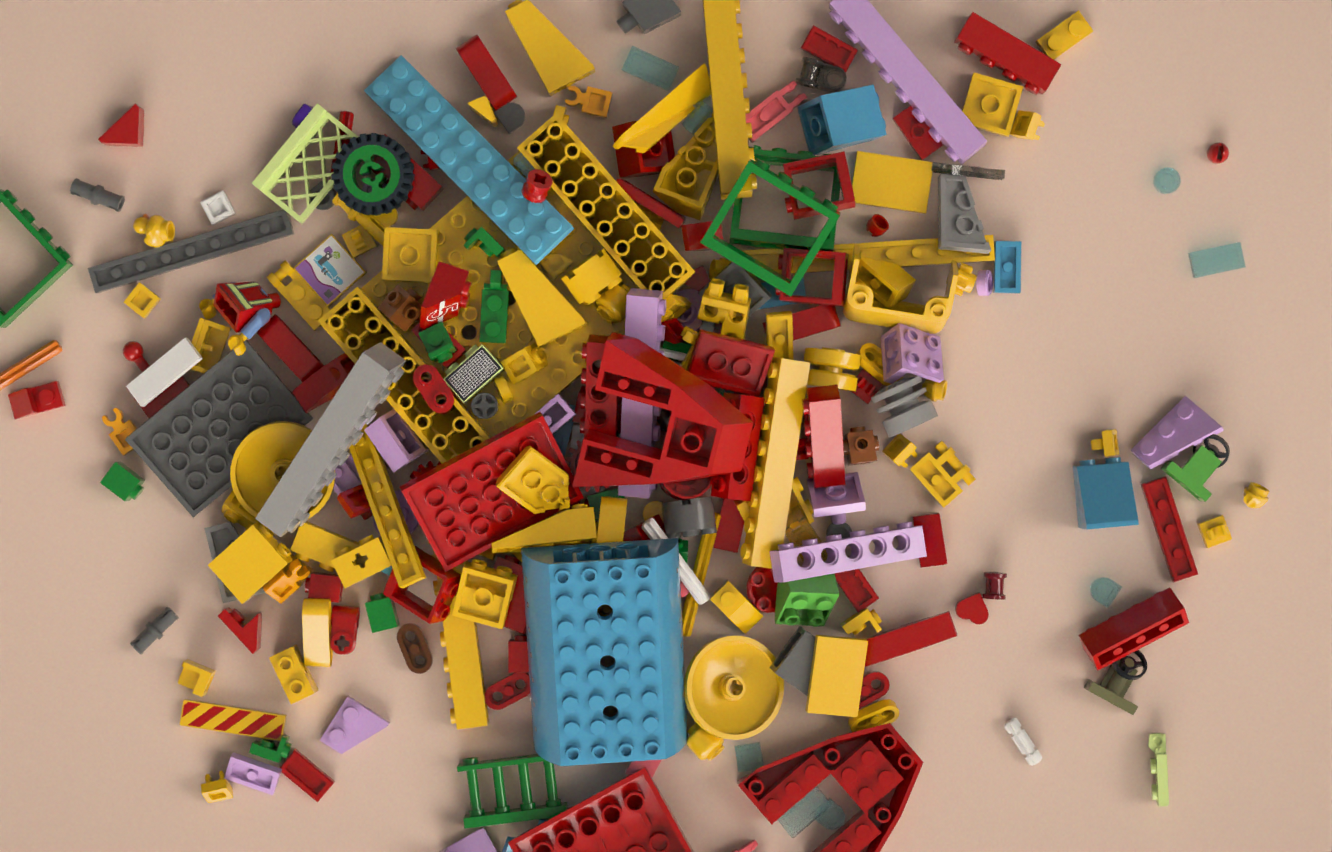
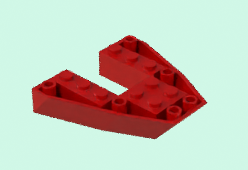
(703, 432)
(870, 766)

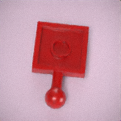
(134, 352)

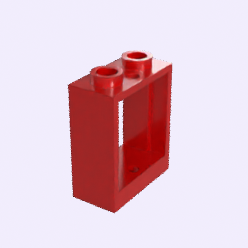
(816, 163)
(839, 278)
(416, 605)

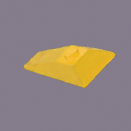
(691, 174)
(565, 528)

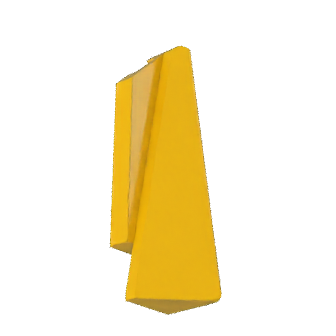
(667, 112)

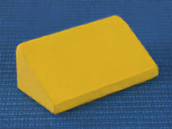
(483, 108)

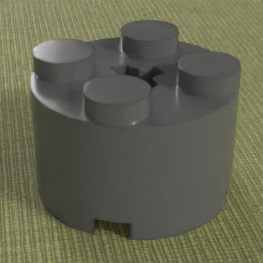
(689, 517)

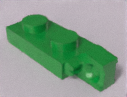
(494, 310)

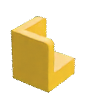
(196, 677)

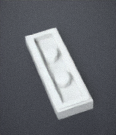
(164, 372)

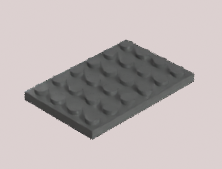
(199, 430)

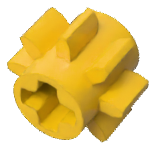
(965, 279)

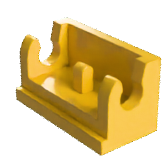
(209, 342)

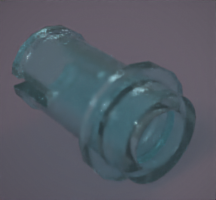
(697, 117)

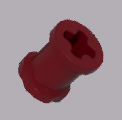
(994, 585)

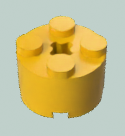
(591, 277)

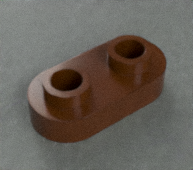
(413, 648)

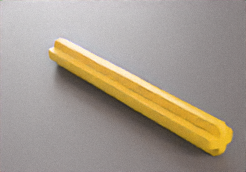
(700, 570)

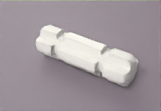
(1023, 741)

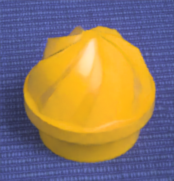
(717, 266)
(935, 390)
(1255, 495)

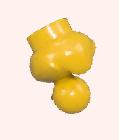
(155, 228)

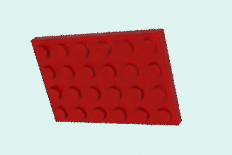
(460, 499)

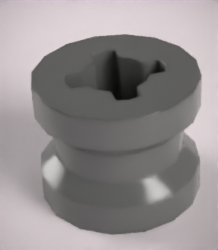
(481, 406)

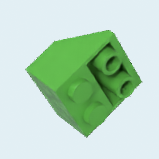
(806, 600)

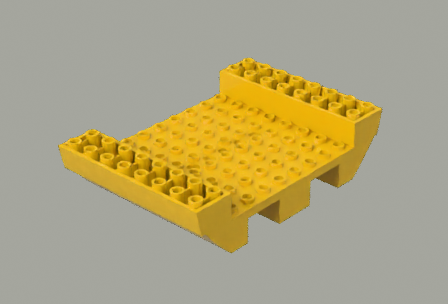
(601, 219)

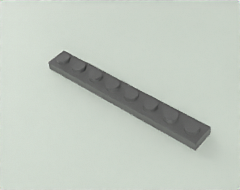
(190, 251)

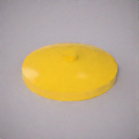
(264, 459)
(733, 688)

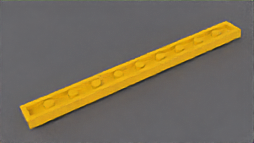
(902, 252)

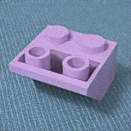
(395, 440)

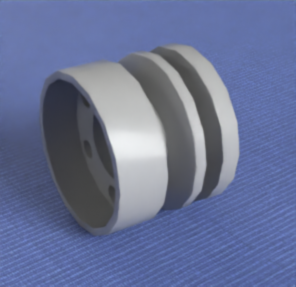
(904, 406)

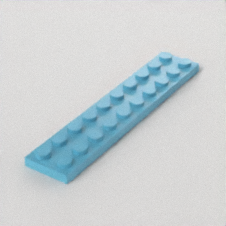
(467, 159)

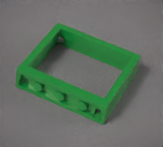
(44, 239)
(772, 240)
(747, 262)

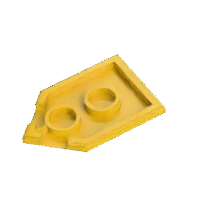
(535, 482)

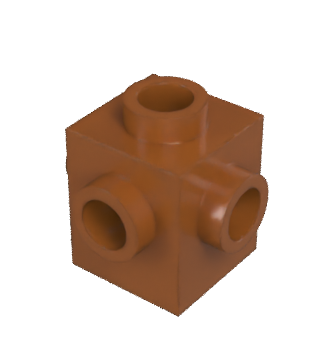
(402, 307)
(869, 443)

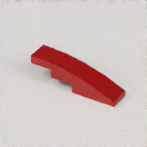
(909, 638)

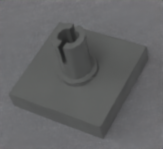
(735, 274)

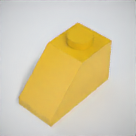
(887, 280)
(736, 606)

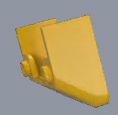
(864, 308)

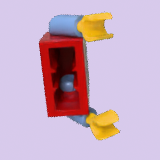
(243, 307)

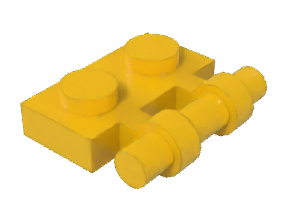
(936, 479)

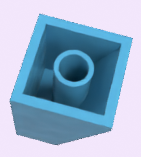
(842, 119)
(1104, 494)

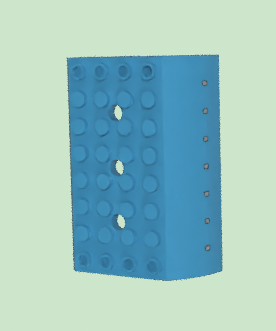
(570, 638)

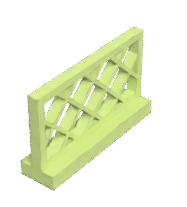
(289, 154)

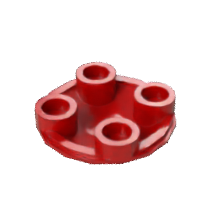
(762, 589)

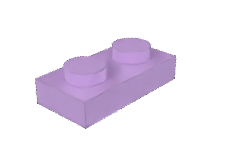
(252, 773)

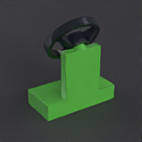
(1198, 467)

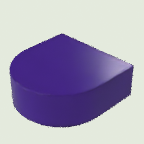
(301, 114)

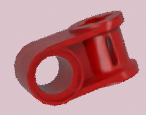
(344, 623)

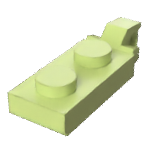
(1159, 767)

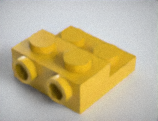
(484, 593)

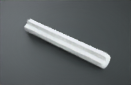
(687, 576)

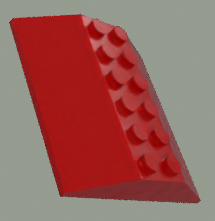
(616, 819)

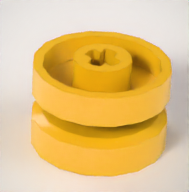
(831, 365)

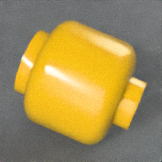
(612, 303)
(704, 744)

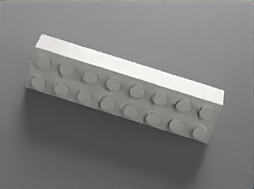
(330, 439)

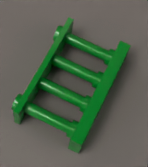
(503, 813)

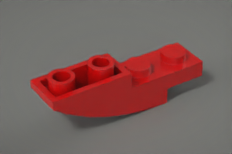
(323, 383)

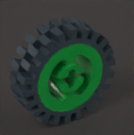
(365, 149)

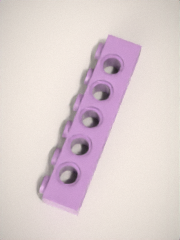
(910, 546)

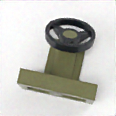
(1118, 682)

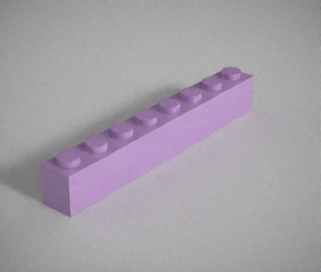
(909, 77)
(637, 418)

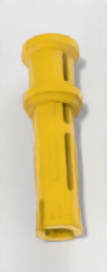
(368, 222)

